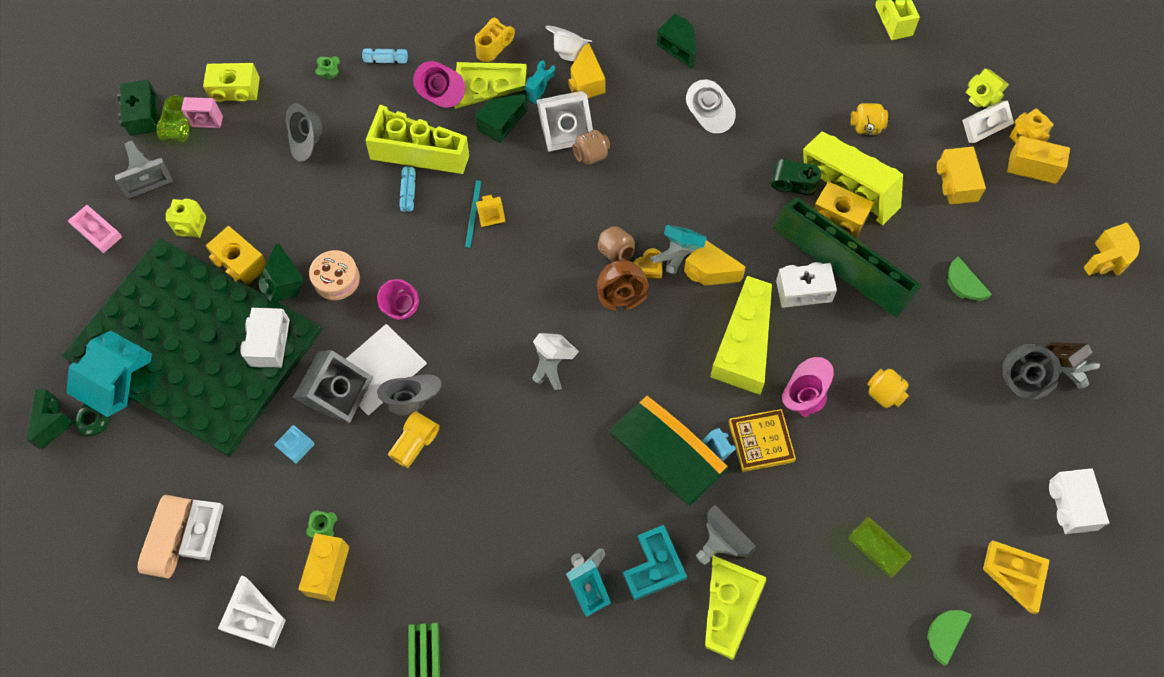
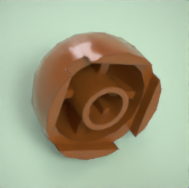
(622, 285)

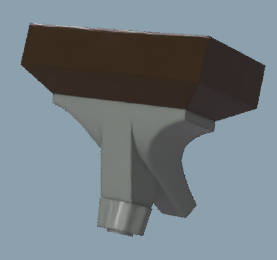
(1073, 360)

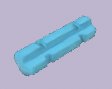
(385, 55)
(407, 189)

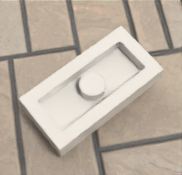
(988, 121)
(201, 530)

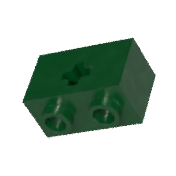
(138, 107)

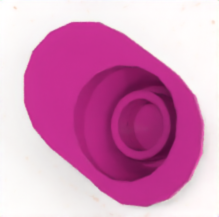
(439, 84)
(809, 386)

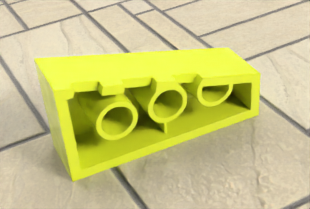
(415, 143)
(857, 173)
(744, 345)

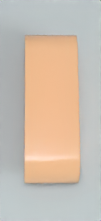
(165, 537)

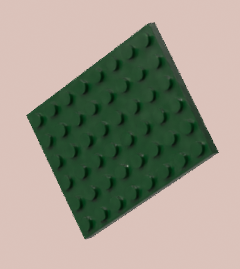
(195, 330)

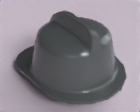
(303, 131)
(408, 394)

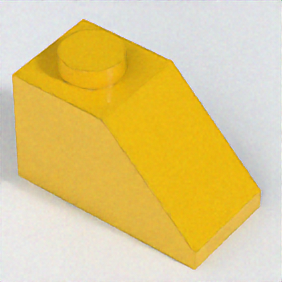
(587, 74)
(713, 266)

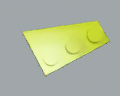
(490, 80)
(731, 605)

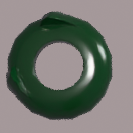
(93, 429)

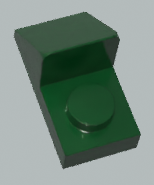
(44, 420)

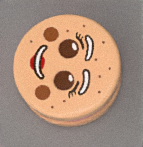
(334, 275)

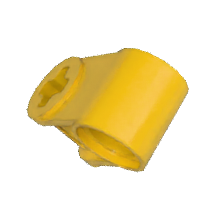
(492, 40)

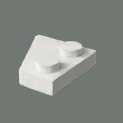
(252, 615)

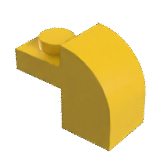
(1118, 250)

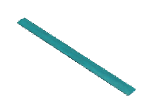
(473, 214)

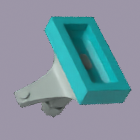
(681, 243)
(587, 582)

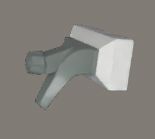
(551, 351)

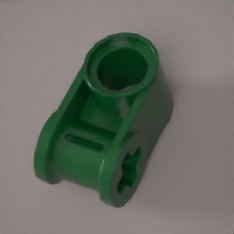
(793, 177)

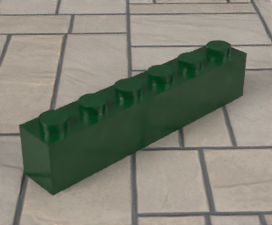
(848, 256)

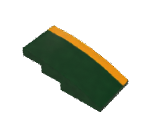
(668, 450)

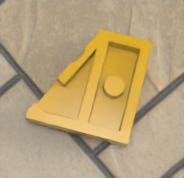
(1018, 573)

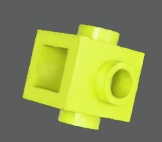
(994, 87)
(186, 218)

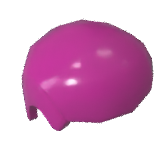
(398, 299)

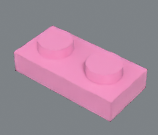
(95, 228)

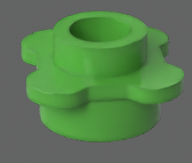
(327, 67)
(321, 517)

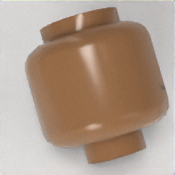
(591, 147)
(616, 244)

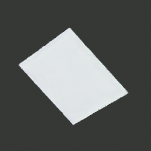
(384, 358)

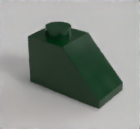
(678, 39)
(500, 116)
(280, 277)

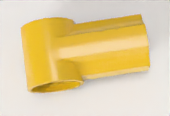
(416, 433)

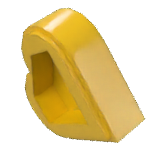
(651, 269)

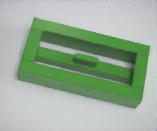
(423, 628)

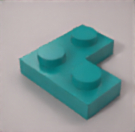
(662, 566)

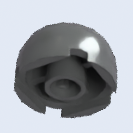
(1031, 371)

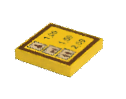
(762, 440)

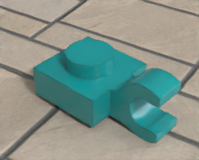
(537, 84)

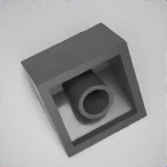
(333, 386)

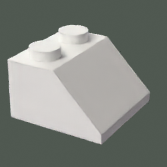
(564, 119)

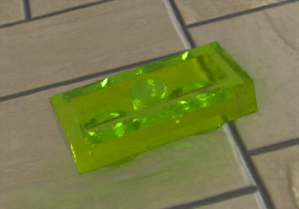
(879, 547)

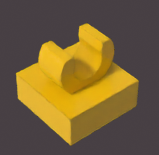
(490, 211)

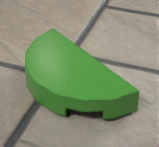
(965, 283)
(946, 632)

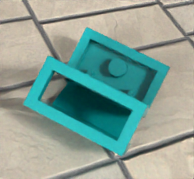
(106, 372)

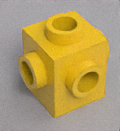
(1032, 125)

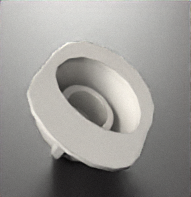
(567, 43)
(711, 106)

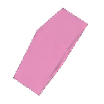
(202, 112)

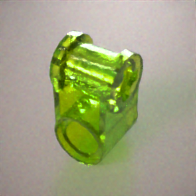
(173, 121)

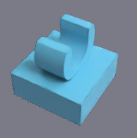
(294, 444)
(718, 444)

